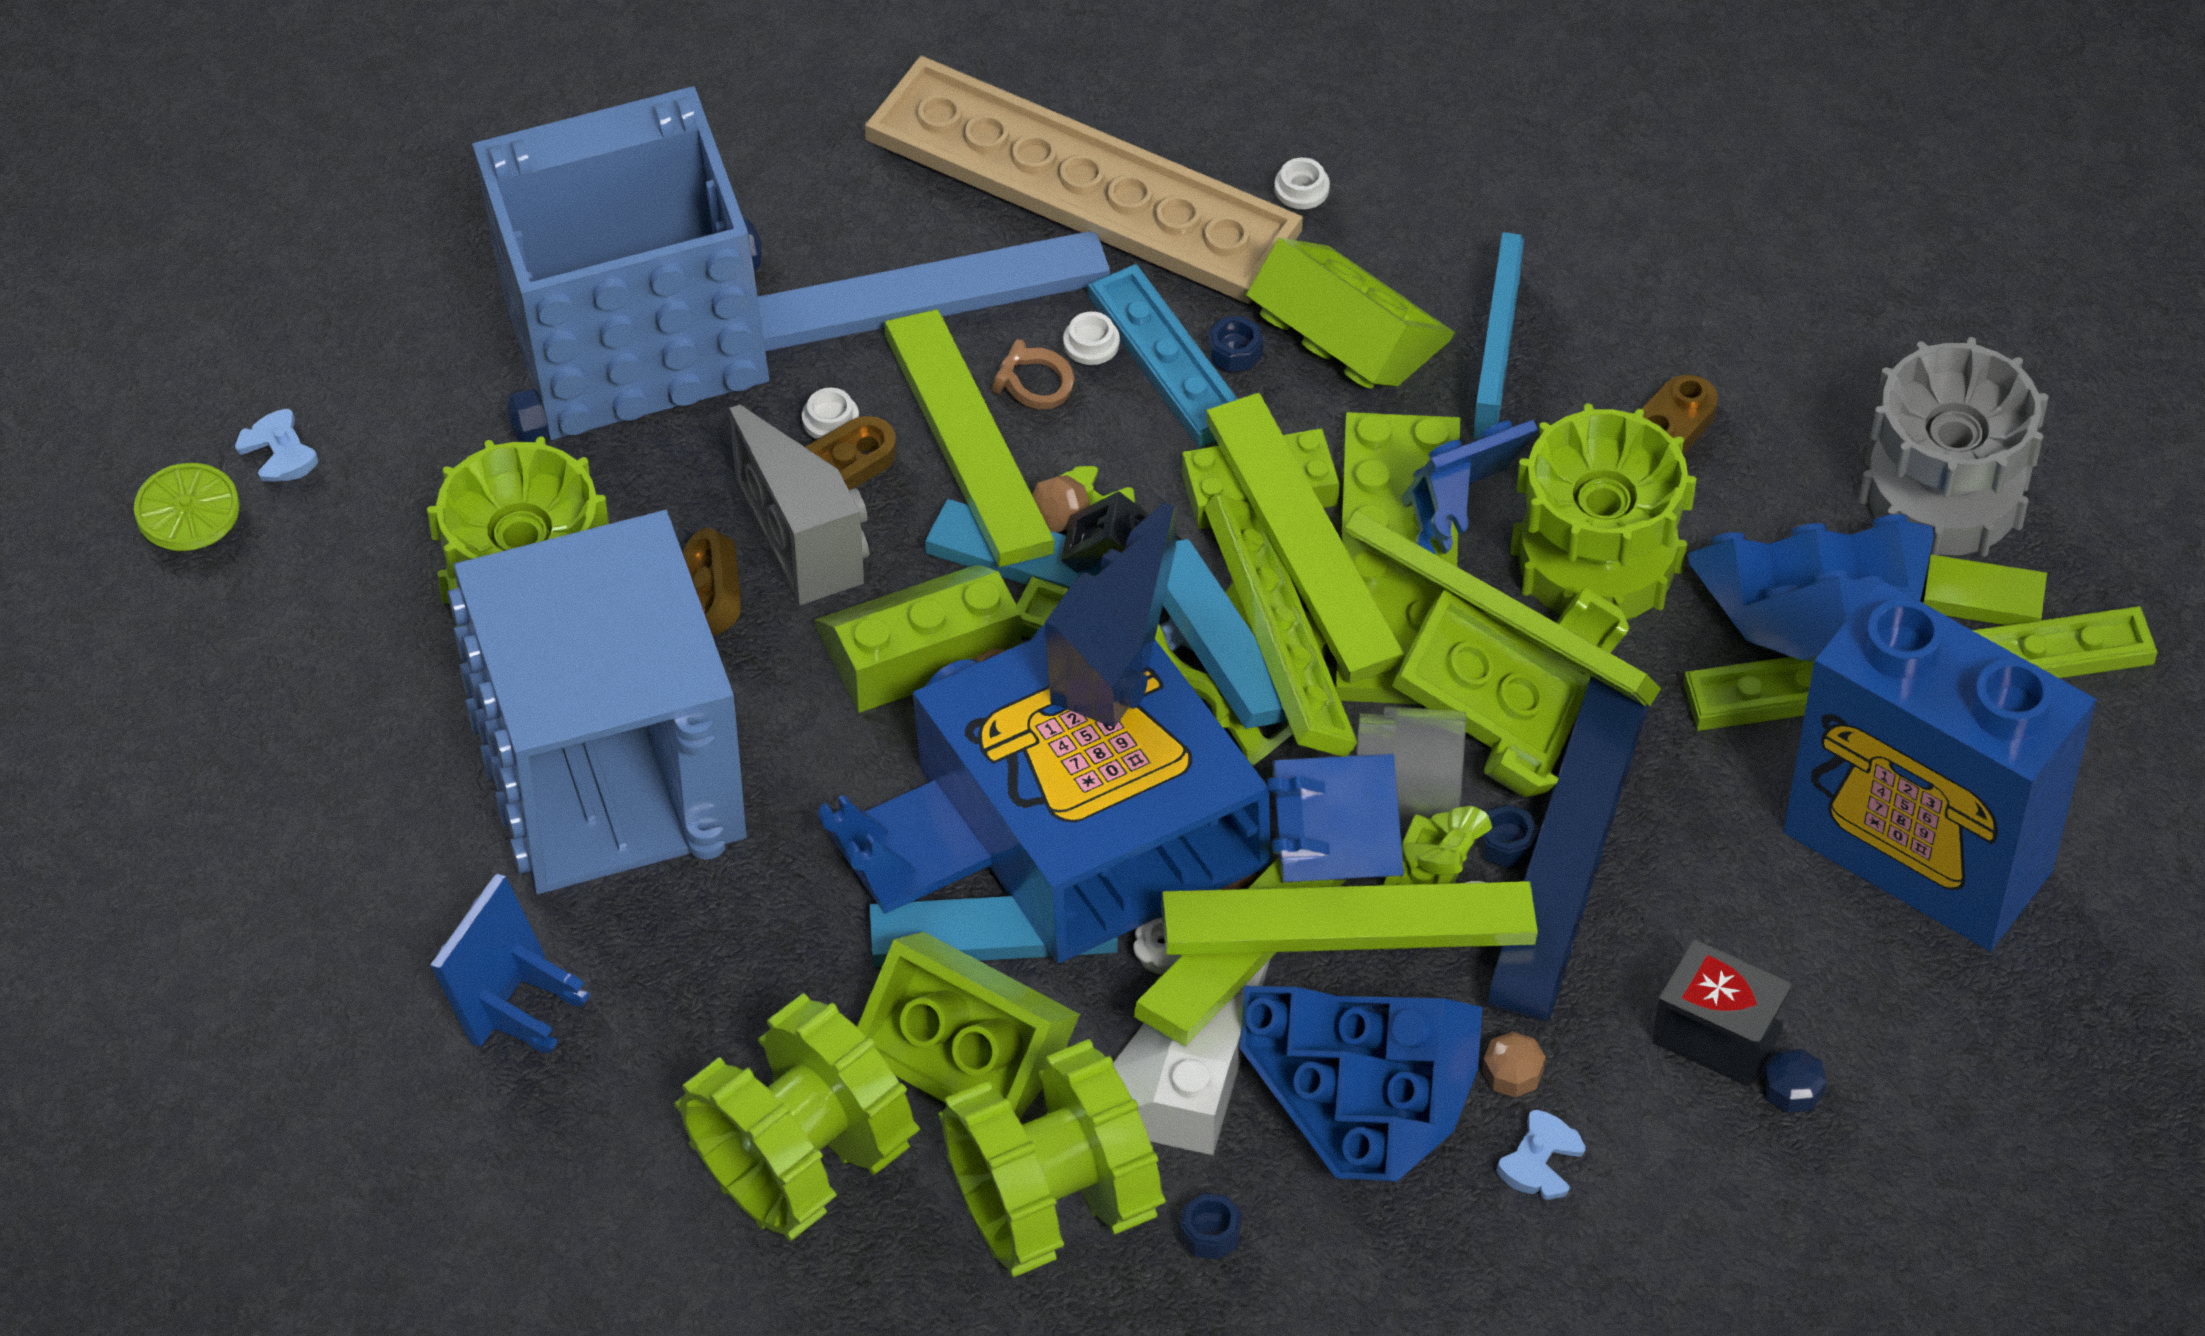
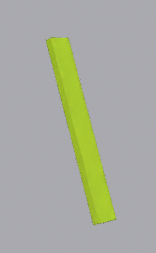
(2057, 645)

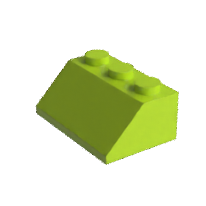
(1346, 313)
(908, 636)
(959, 1023)

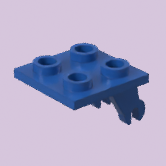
(1442, 485)
(1337, 818)
(905, 844)
(489, 960)

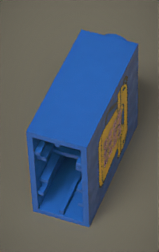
(1936, 764)
(1086, 813)

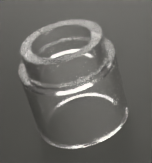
(1426, 755)

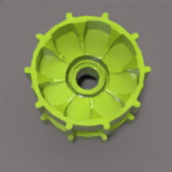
(511, 500)
(1602, 511)
(824, 1093)
(1083, 1144)

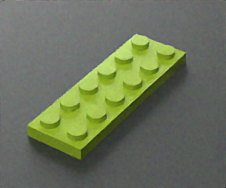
(1378, 469)

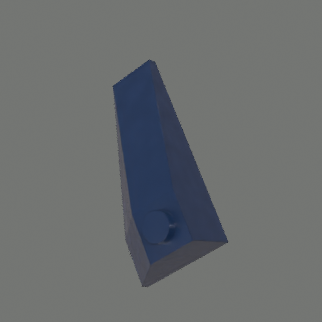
(1108, 624)

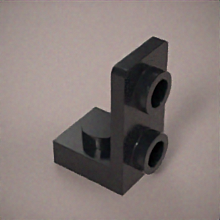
(1099, 529)

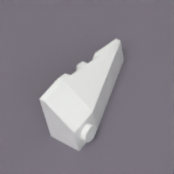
(1187, 1088)

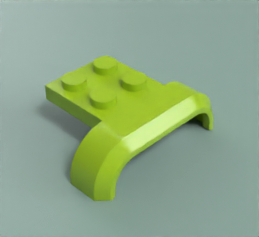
(1511, 689)

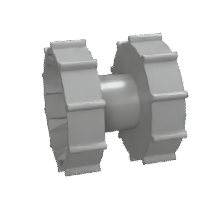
(1955, 444)

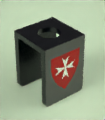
(1720, 1013)

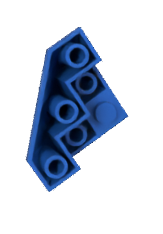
(1808, 585)
(1364, 1075)

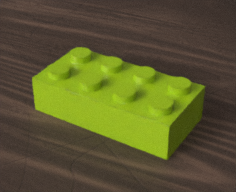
(1209, 473)

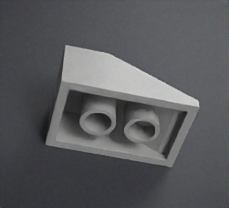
(800, 508)

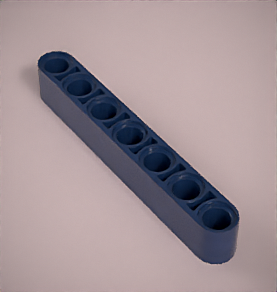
(1570, 849)

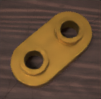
(1683, 407)
(845, 447)
(715, 576)

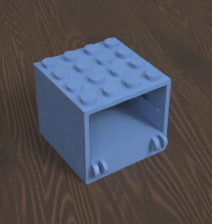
(623, 261)
(599, 702)

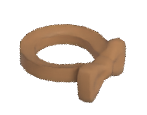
(1024, 356)

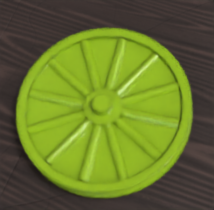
(186, 506)

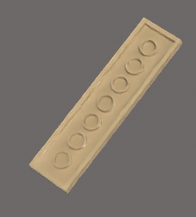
(1081, 177)

